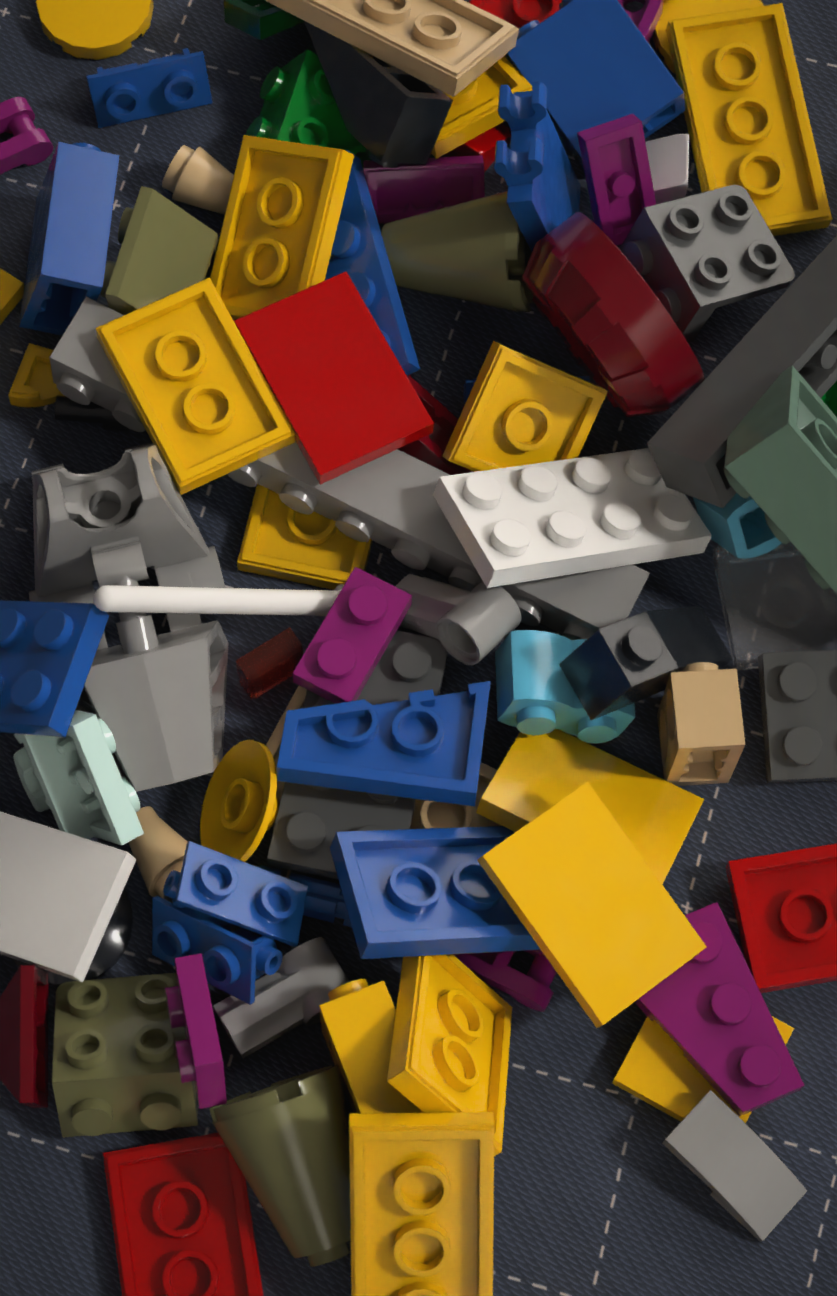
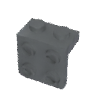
(706, 254)

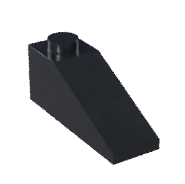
(381, 104)
(637, 656)

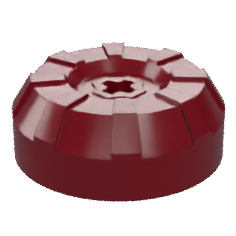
(610, 319)

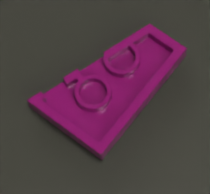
(723, 1021)

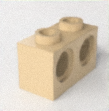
(700, 725)

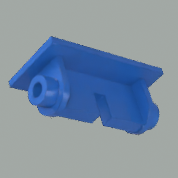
(149, 88)
(238, 893)
(229, 958)

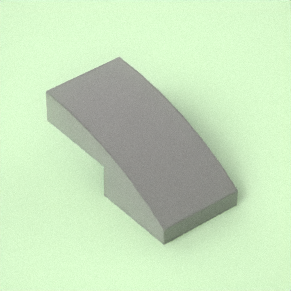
(735, 1166)

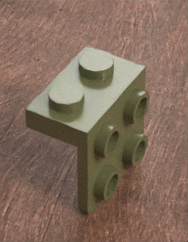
(118, 1058)

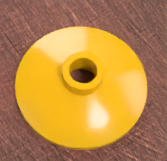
(240, 801)

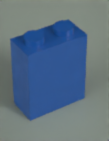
(595, 70)
(69, 236)

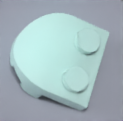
(80, 781)

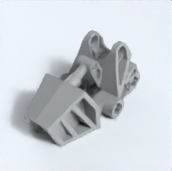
(152, 691)

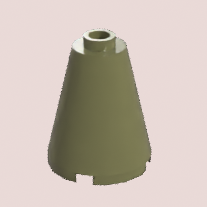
(463, 253)
(296, 1159)

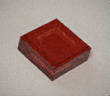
(269, 663)

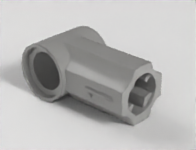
(462, 619)
(283, 998)

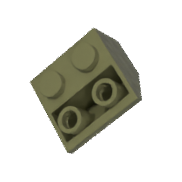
(158, 255)

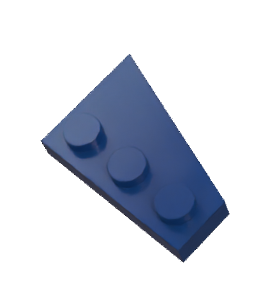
(396, 748)

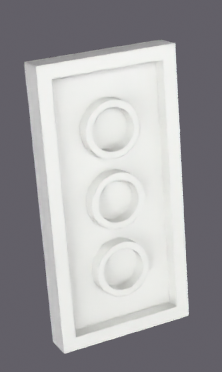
(569, 517)

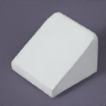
(669, 166)

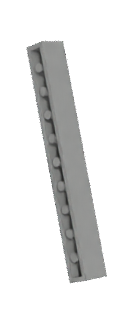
(379, 500)

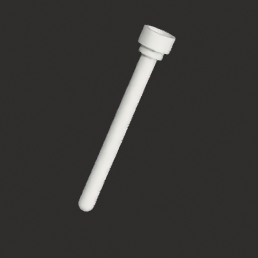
(214, 600)

